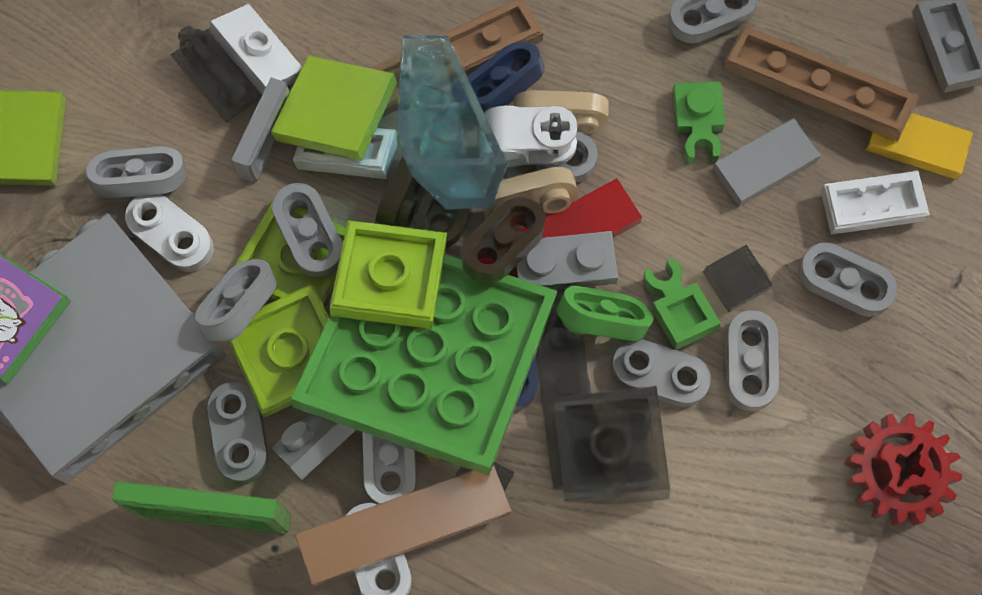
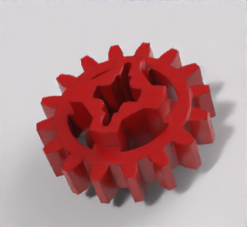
(922, 478)

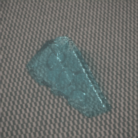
(444, 127)

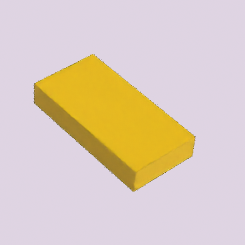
(926, 145)

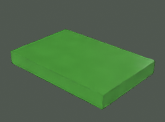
(202, 507)

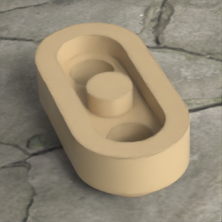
(588, 108)
(550, 187)

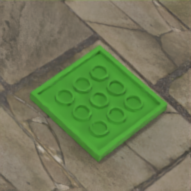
(436, 387)

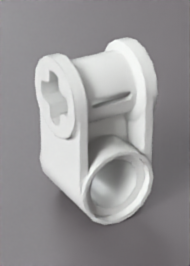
(525, 134)

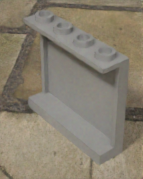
(108, 357)

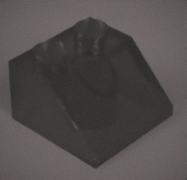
(612, 447)

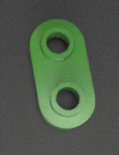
(604, 314)

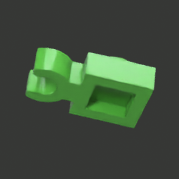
(700, 114)
(680, 310)

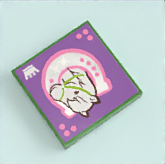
(26, 315)

